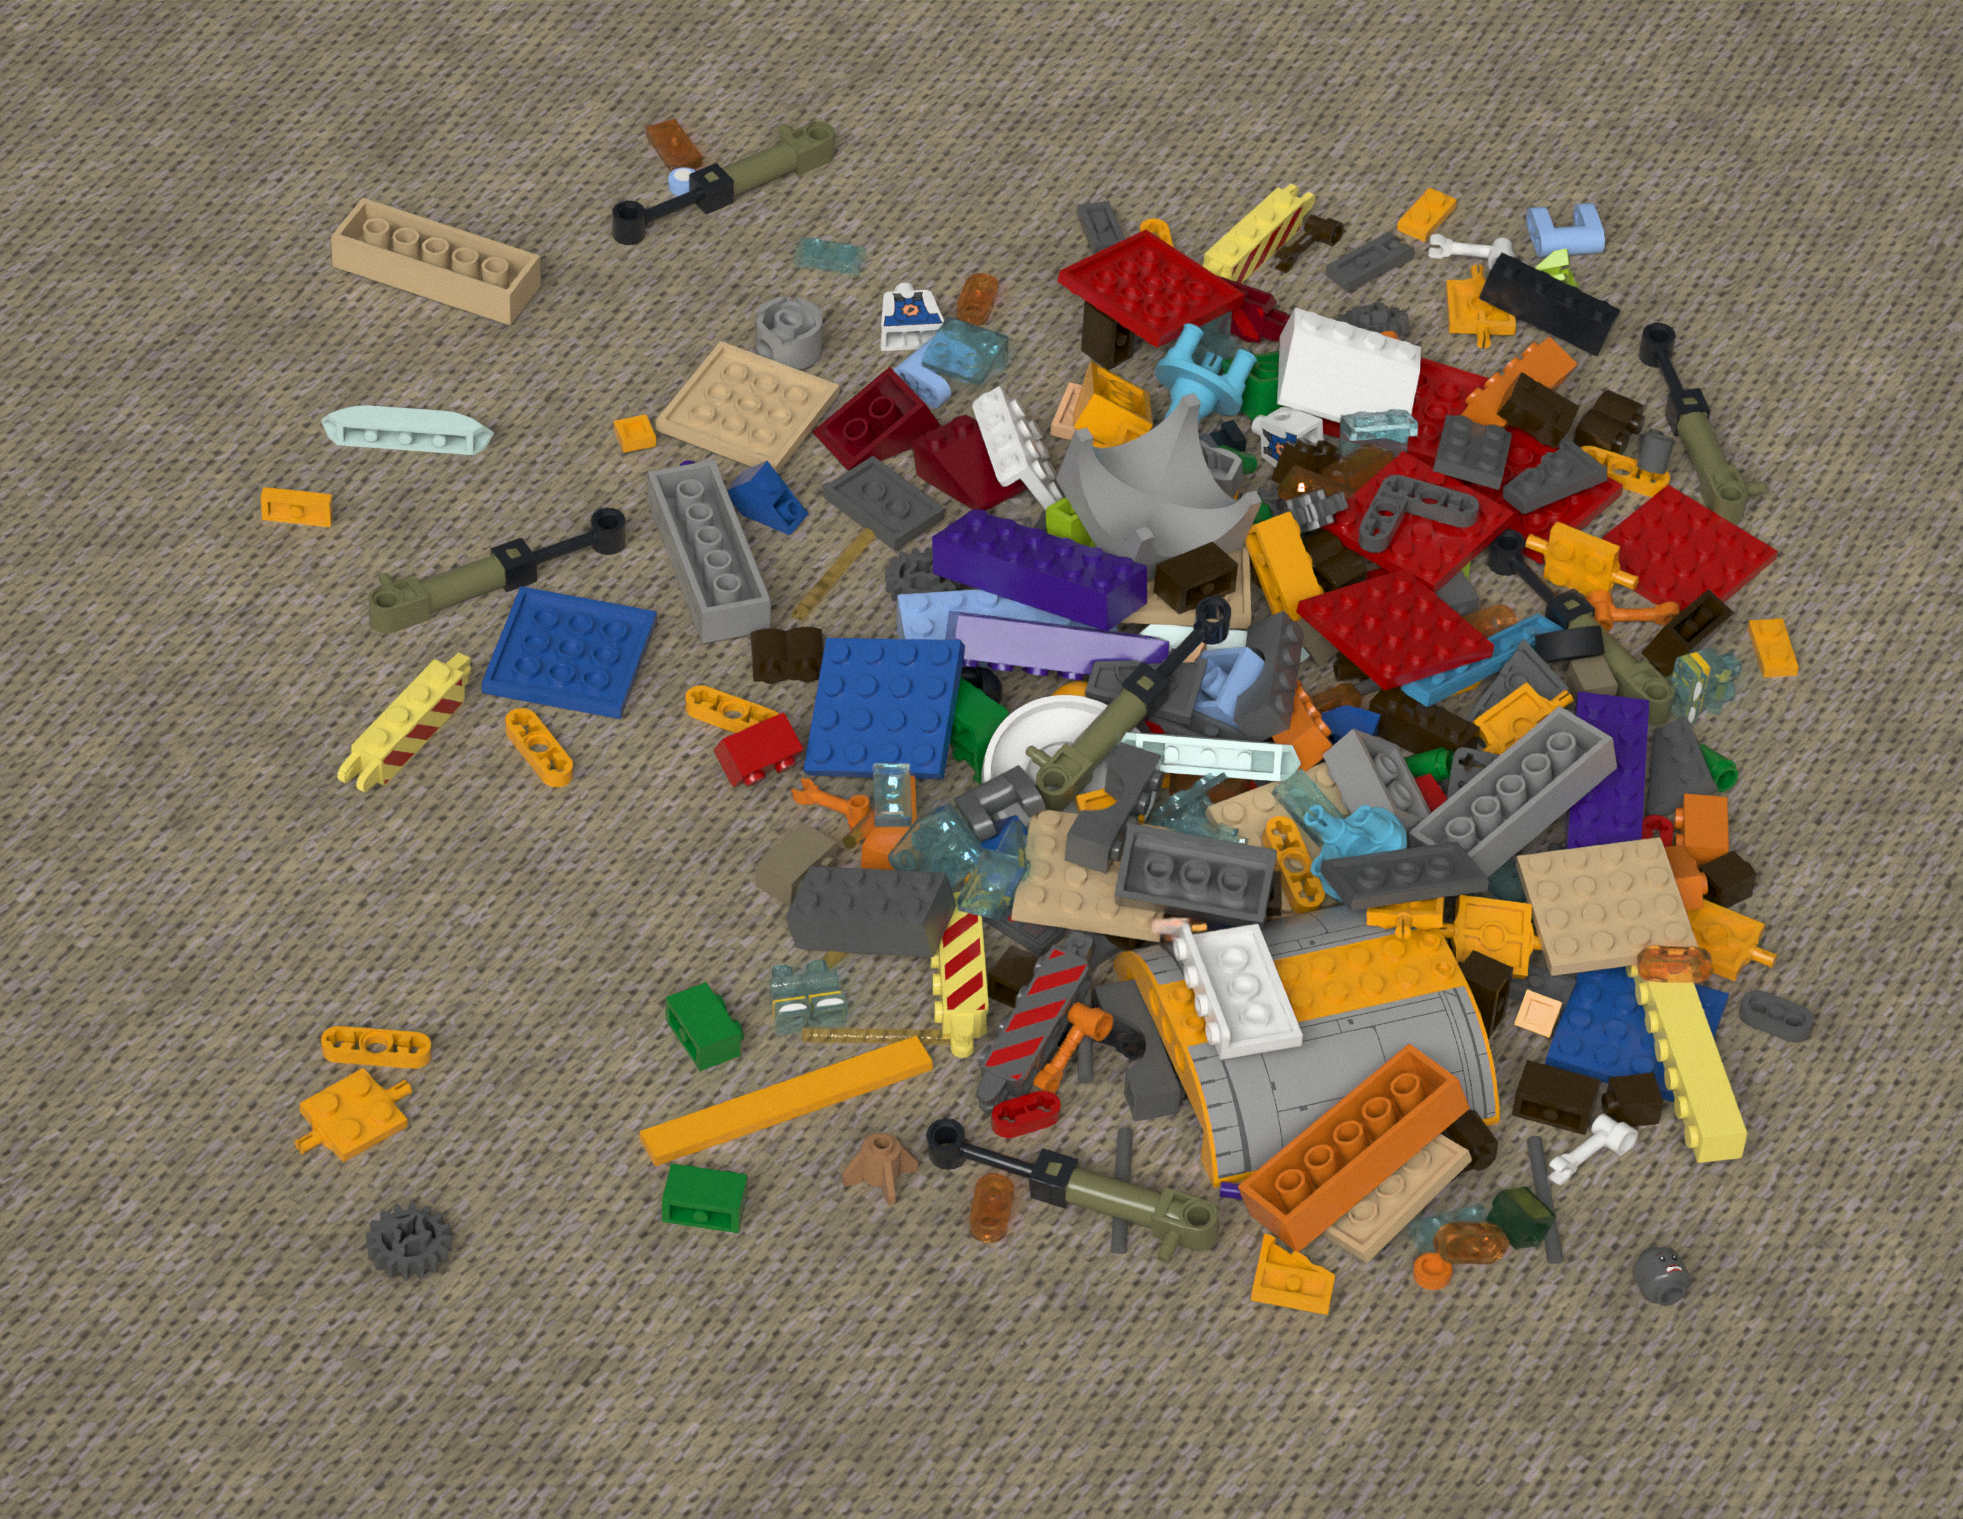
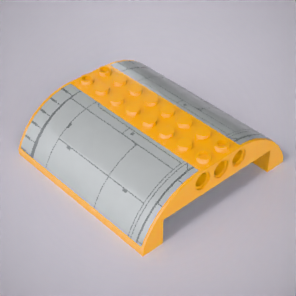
(1357, 1005)

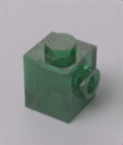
(1521, 1217)

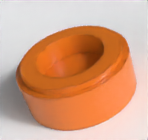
(1432, 1271)

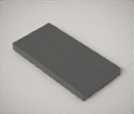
(1404, 875)

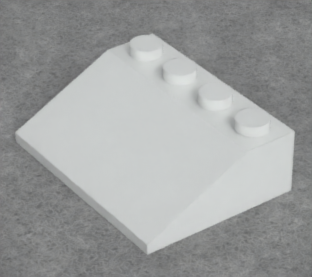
(1343, 368)

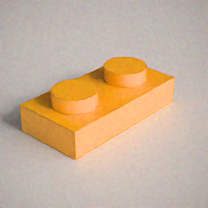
(1427, 214)
(296, 507)
(1772, 647)

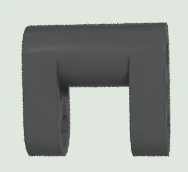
(994, 796)

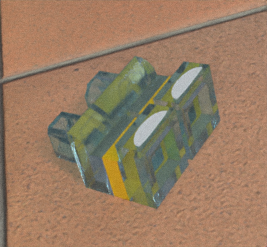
(1703, 683)
(806, 998)

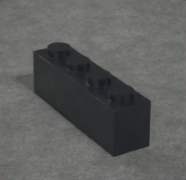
(1549, 304)

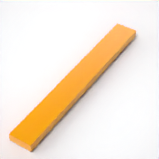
(785, 1100)

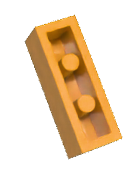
(1282, 564)

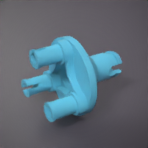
(1184, 377)
(1361, 833)

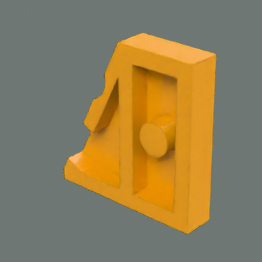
(1291, 1280)

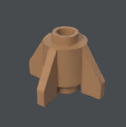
(880, 1164)

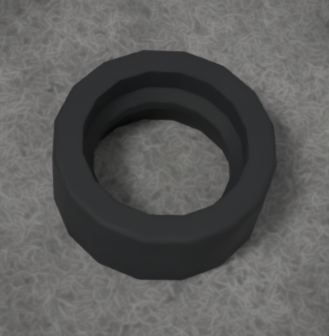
(1570, 644)

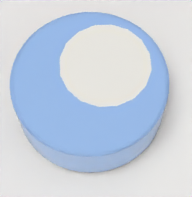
(679, 181)

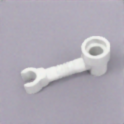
(1450, 248)
(1607, 1134)

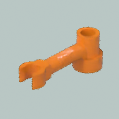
(1607, 613)
(854, 808)
(1087, 1022)

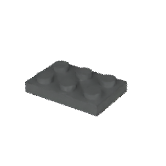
(1472, 451)
(883, 502)

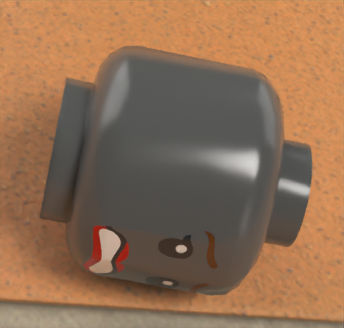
(1661, 1275)

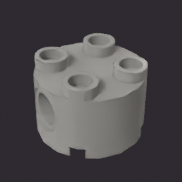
(789, 332)

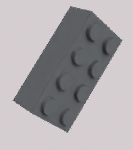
(1195, 876)
(871, 911)

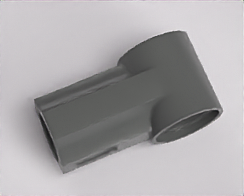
(1654, 451)

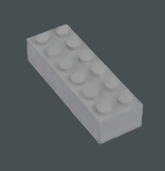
(708, 551)
(1521, 791)

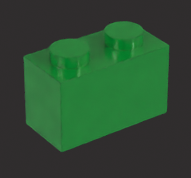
(704, 1026)
(704, 1198)

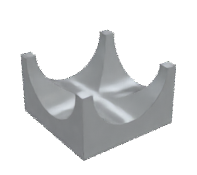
(1154, 493)

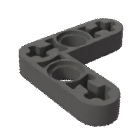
(1402, 502)

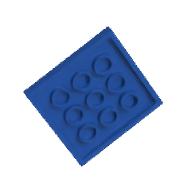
(569, 652)
(884, 706)
(1606, 1029)

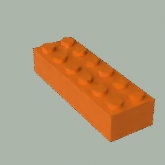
(1353, 1147)

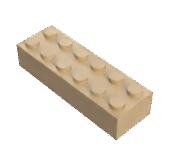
(436, 261)

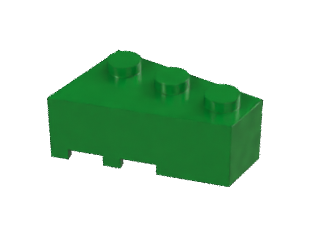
(974, 725)

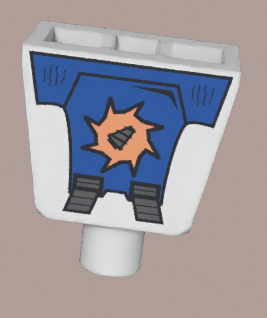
(908, 318)
(1283, 426)

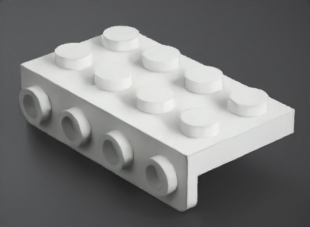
(1016, 446)
(1237, 990)

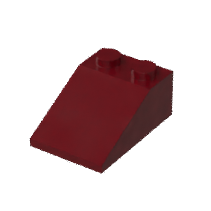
(876, 422)
(960, 465)

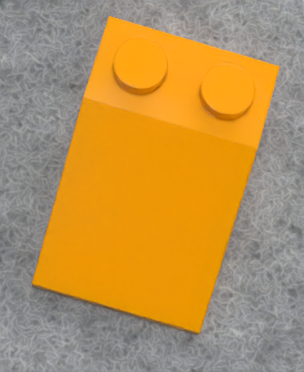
(1108, 401)

